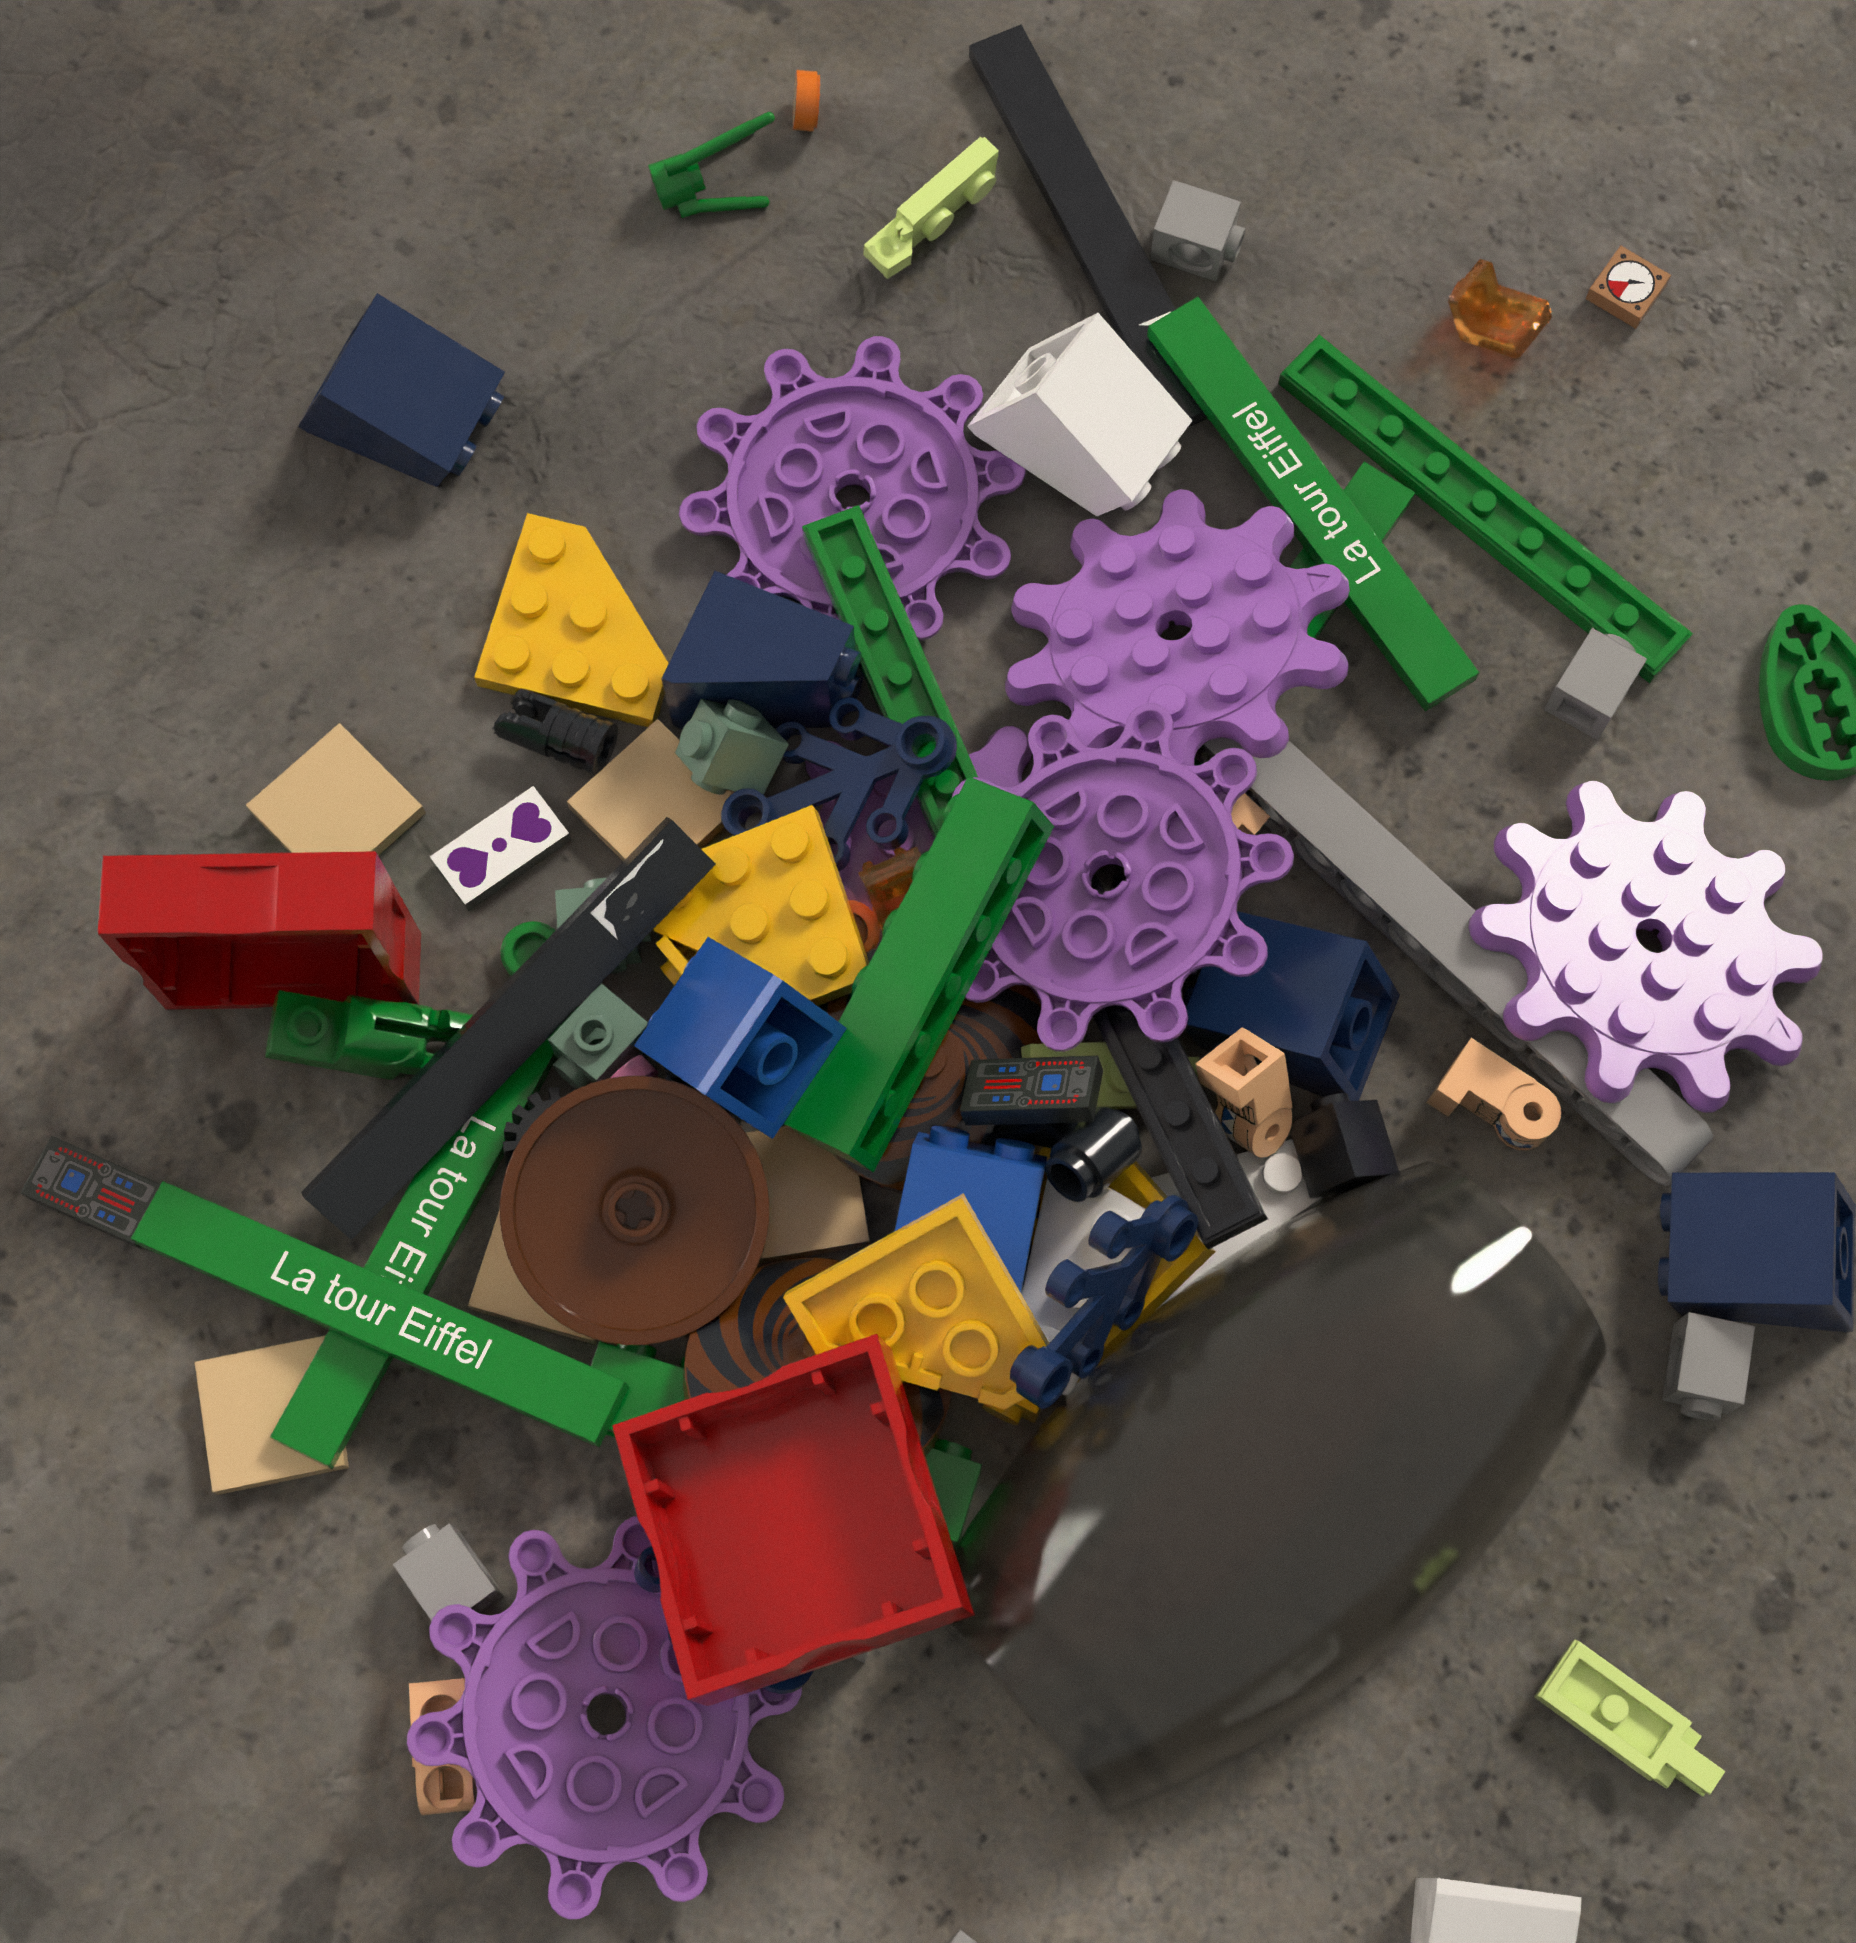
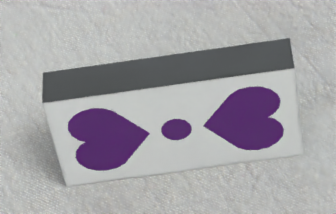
(500, 848)

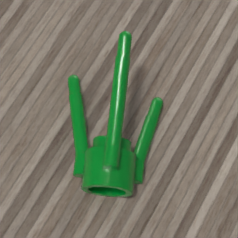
(680, 177)

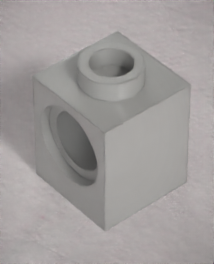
(1197, 231)
(1595, 683)
(1708, 1365)
(446, 1571)

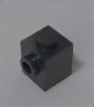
(1342, 1145)

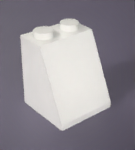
(1085, 417)
(1490, 1914)

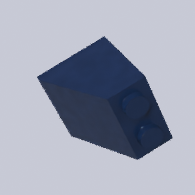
(405, 395)
(762, 653)
(1313, 999)
(1760, 1248)

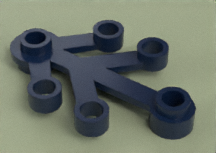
(853, 776)
(1113, 1293)

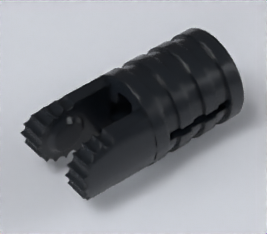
(558, 731)

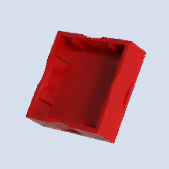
(257, 924)
(792, 1522)

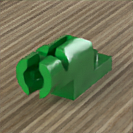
(357, 1034)

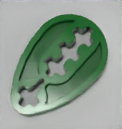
(1790, 712)

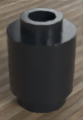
(1093, 1155)

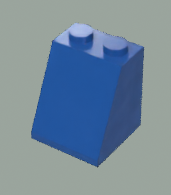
(740, 1036)
(997, 1180)

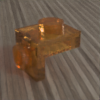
(1495, 314)

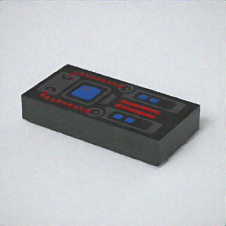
(1032, 1090)
(90, 1189)

